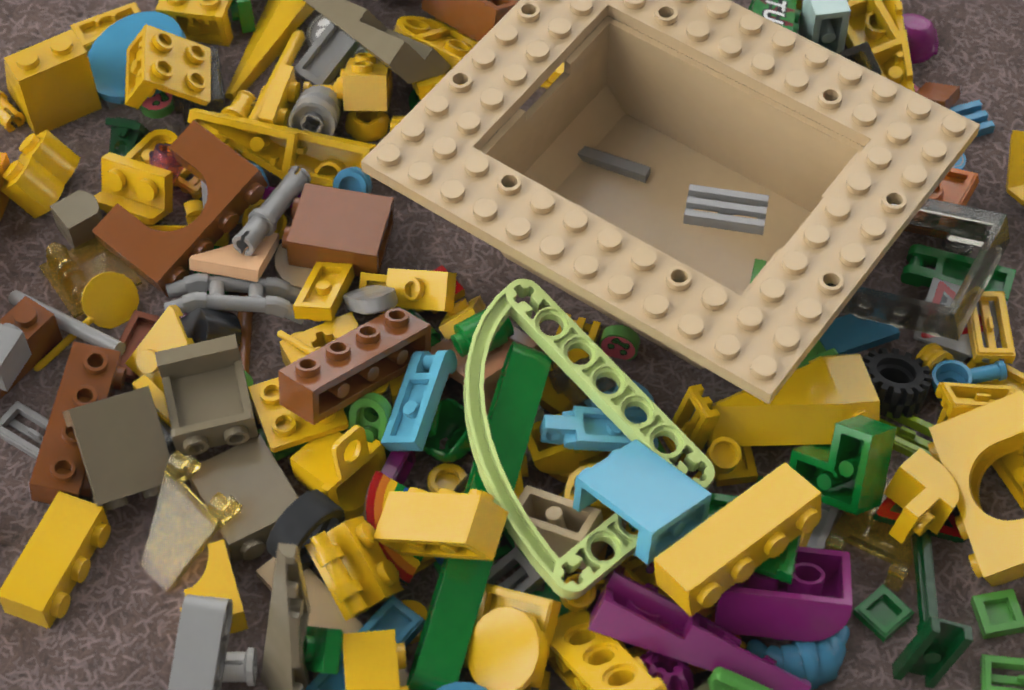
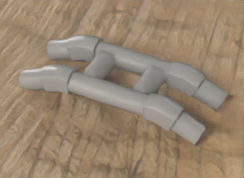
(195, 287)

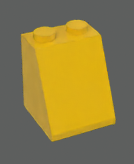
(52, 82)

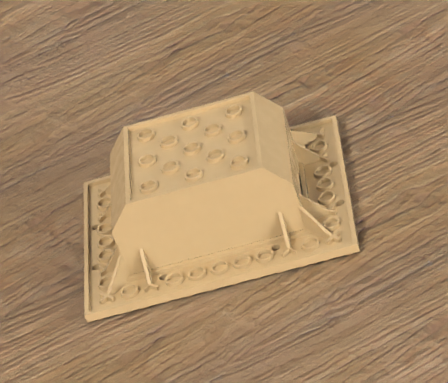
(702, 103)

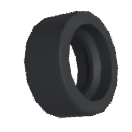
(302, 521)

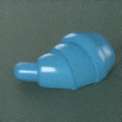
(809, 660)

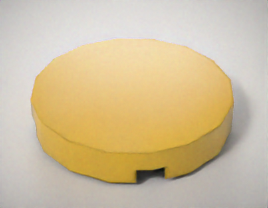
(507, 650)

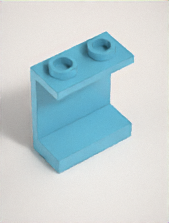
(646, 494)

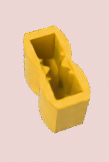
(39, 173)

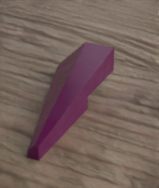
(659, 624)

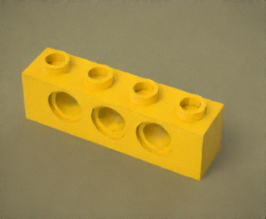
(595, 660)

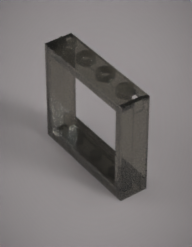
(950, 223)

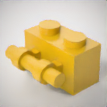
(354, 567)

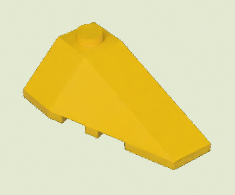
(804, 408)

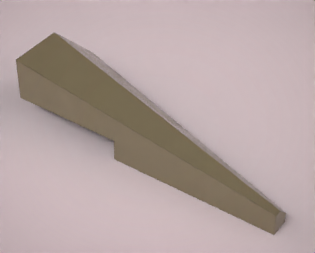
(401, 54)

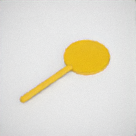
(107, 302)

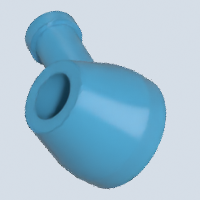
(958, 372)

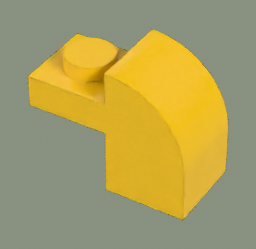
(925, 494)

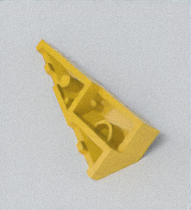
(884, 30)
(269, 40)
(282, 147)

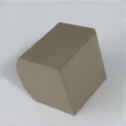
(77, 217)

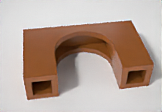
(165, 255)

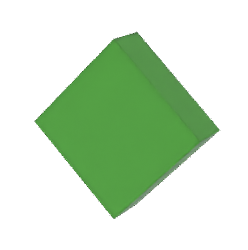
(998, 613)

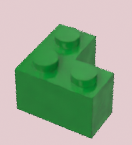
(853, 468)

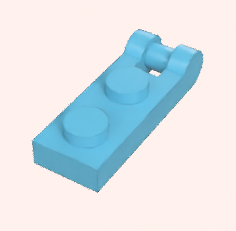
(418, 400)

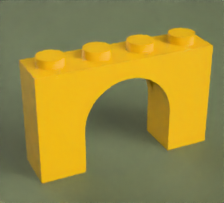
(967, 449)

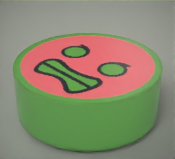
(158, 105)
(619, 341)

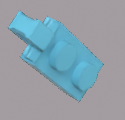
(587, 429)

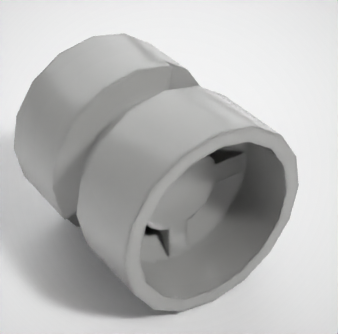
(316, 111)

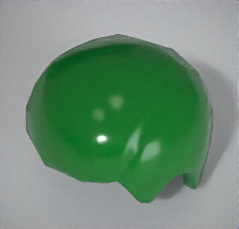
(453, 427)

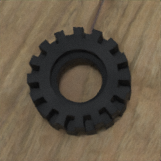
(898, 381)

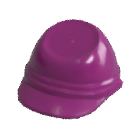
(921, 37)

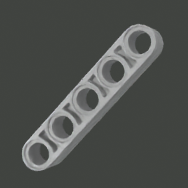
(201, 643)

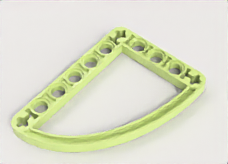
(613, 405)

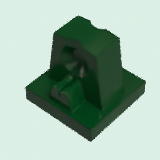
(124, 134)

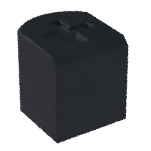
(211, 324)

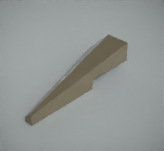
(288, 619)

